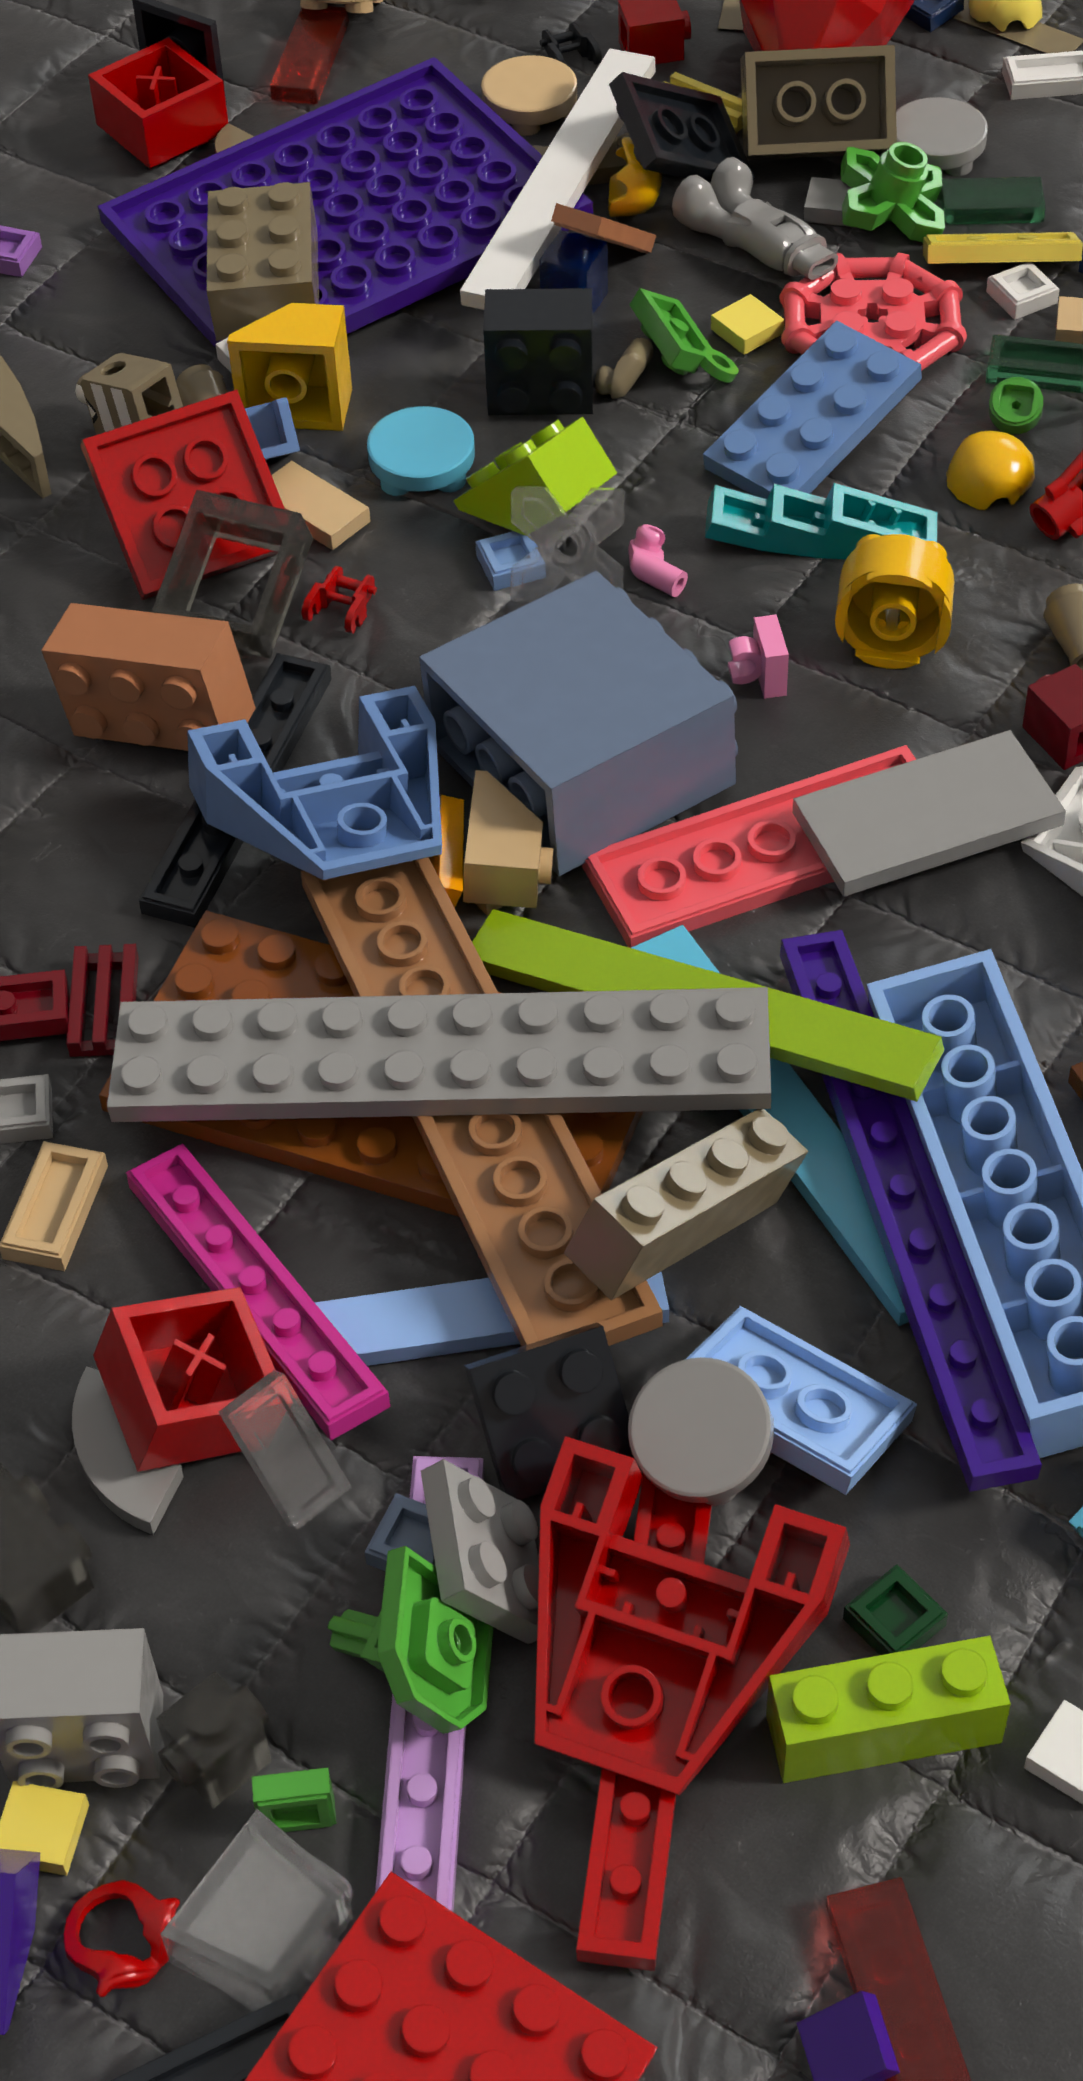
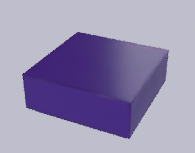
(849, 2041)

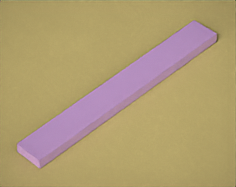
(423, 1778)

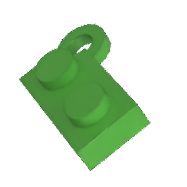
(679, 337)

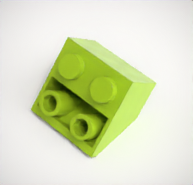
(561, 459)

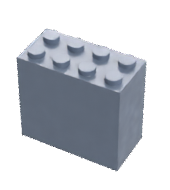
(583, 716)

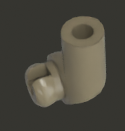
(628, 369)

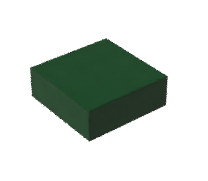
(895, 1614)

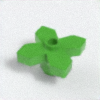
(892, 189)

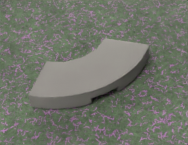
(108, 1464)

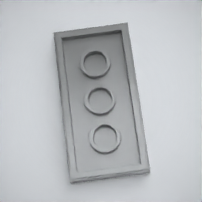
(927, 812)

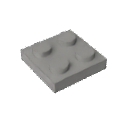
(483, 1550)

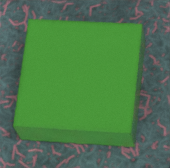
(296, 1799)

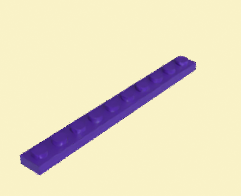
(920, 1243)

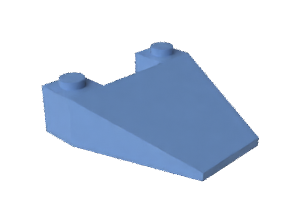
(335, 812)

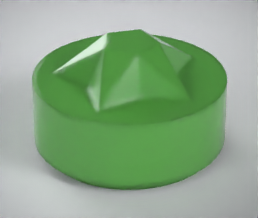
(1016, 405)

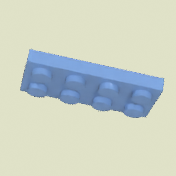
(813, 414)

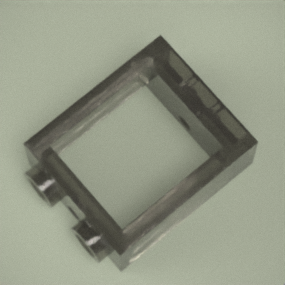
(246, 523)

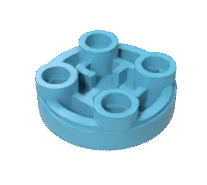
(421, 450)

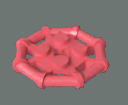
(889, 301)

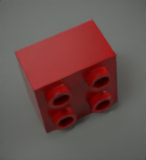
(158, 102)
(175, 1368)

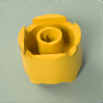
(895, 600)

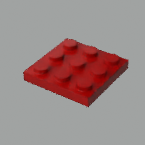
(153, 471)

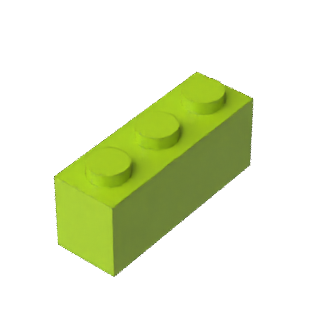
(887, 1709)

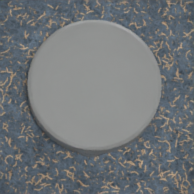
(946, 130)
(701, 1430)

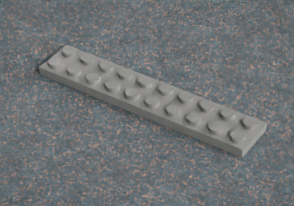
(442, 1055)

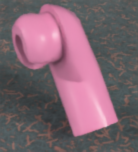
(648, 562)

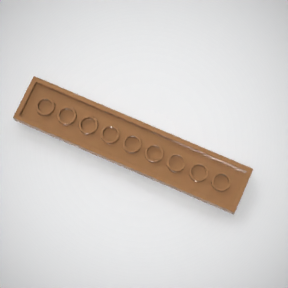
(507, 1174)

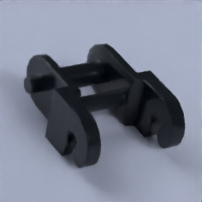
(583, 43)

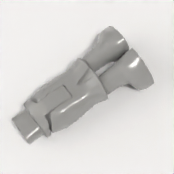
(749, 223)

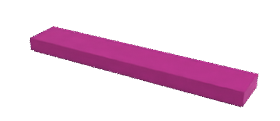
(230, 1254)

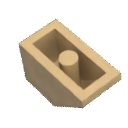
(503, 848)

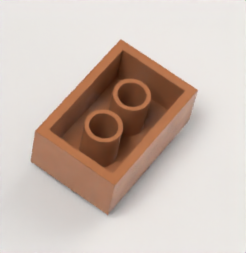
(145, 675)

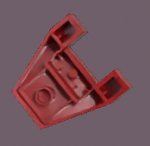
(651, 1651)

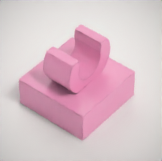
(761, 657)

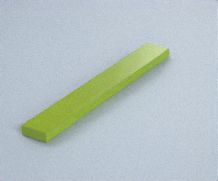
(800, 1029)

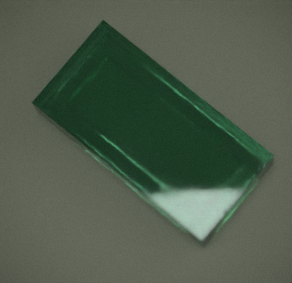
(993, 200)
(1045, 362)

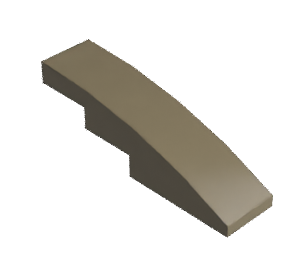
(19, 434)

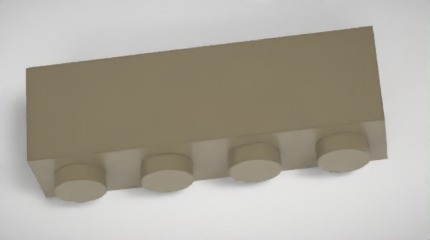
(684, 1202)

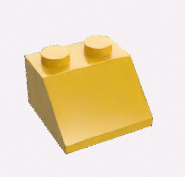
(297, 356)

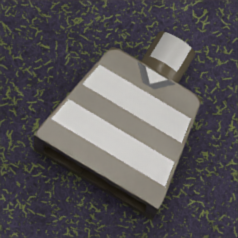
(127, 391)

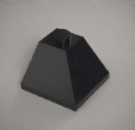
(188, 30)

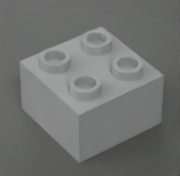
(79, 1708)

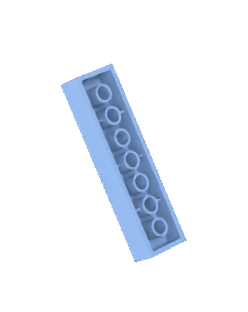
(1003, 1180)

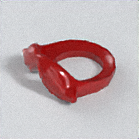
(107, 1966)

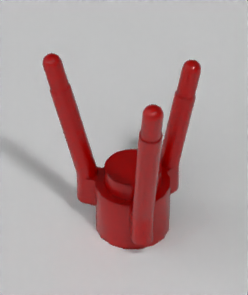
(1062, 504)

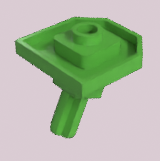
(425, 1647)

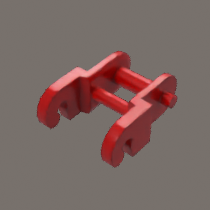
(322, 595)

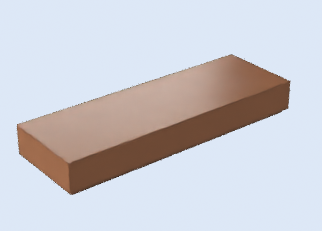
(603, 228)

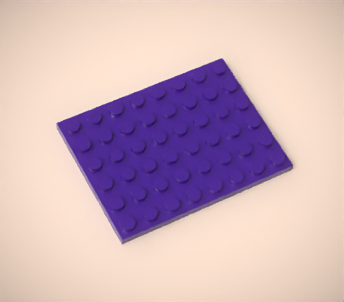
(400, 185)

